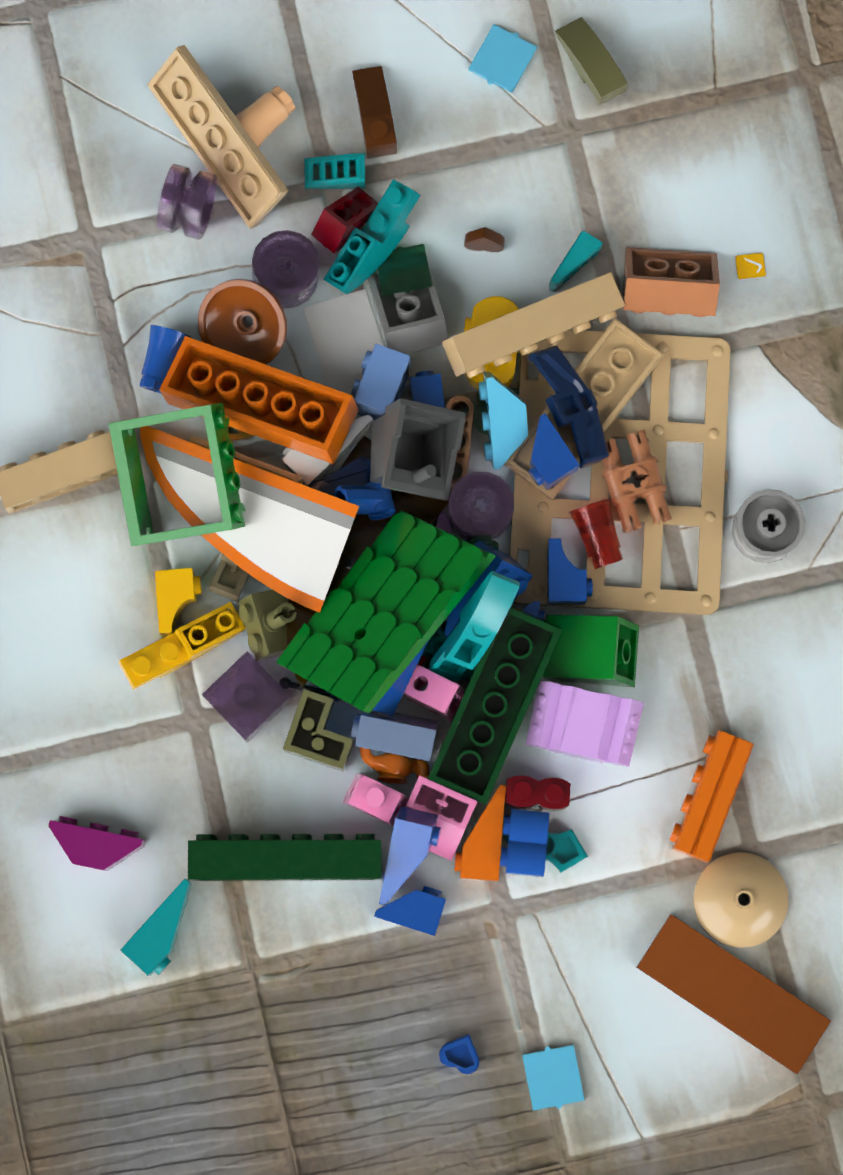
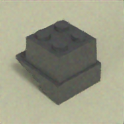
(416, 448)

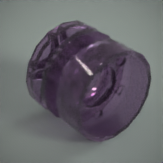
(469, 520)

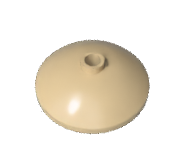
(718, 904)

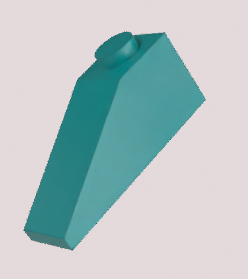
(157, 936)

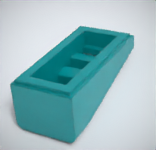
(344, 160)
(580, 254)

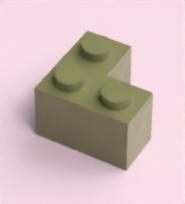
(308, 734)

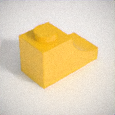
(174, 592)

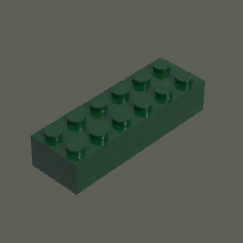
(494, 705)
(284, 859)

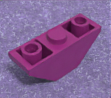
(94, 845)

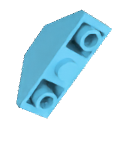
(503, 419)

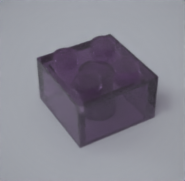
(247, 696)

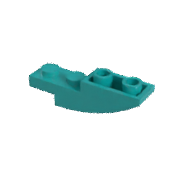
(377, 240)
(477, 627)

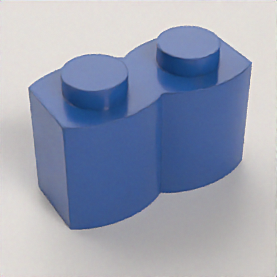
(525, 843)

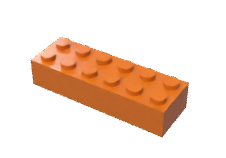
(261, 399)

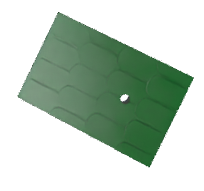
(385, 614)

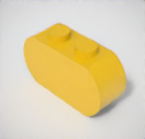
(483, 312)

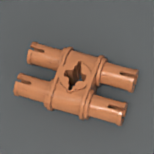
(649, 488)

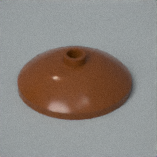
(225, 325)

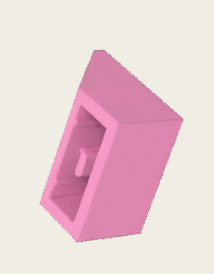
(452, 810)

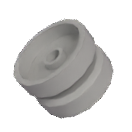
(781, 513)

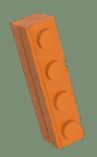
(712, 795)

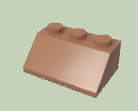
(671, 282)

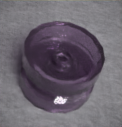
(186, 201)
(292, 252)

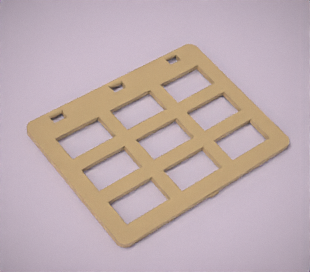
(535, 511)

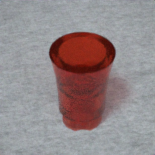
(598, 532)

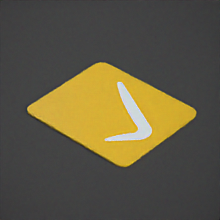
(750, 266)

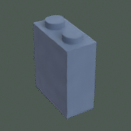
(395, 735)

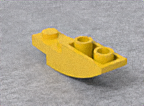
(182, 646)

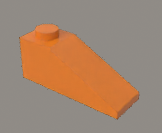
(483, 847)

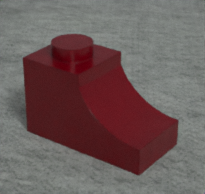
(342, 217)

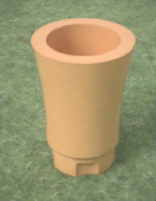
(266, 114)

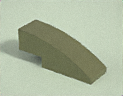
(592, 60)

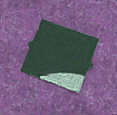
(405, 270)

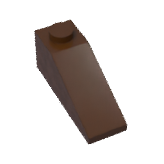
(375, 112)

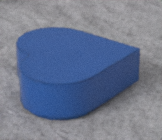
(460, 1054)

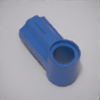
(370, 498)

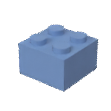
(382, 380)

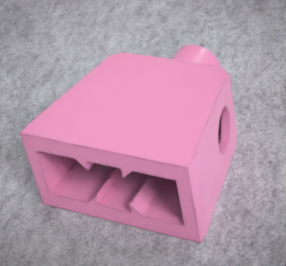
(440, 695)
(375, 799)

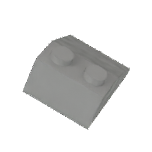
(411, 319)

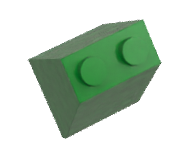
(594, 650)

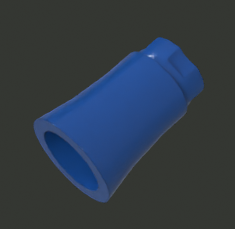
(160, 354)

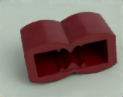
(547, 794)

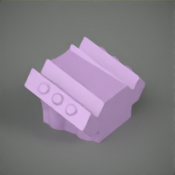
(584, 724)

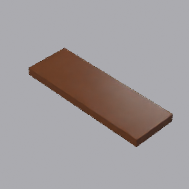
(733, 994)

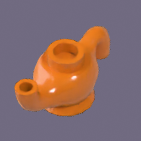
(393, 767)

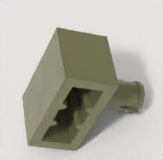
(266, 622)

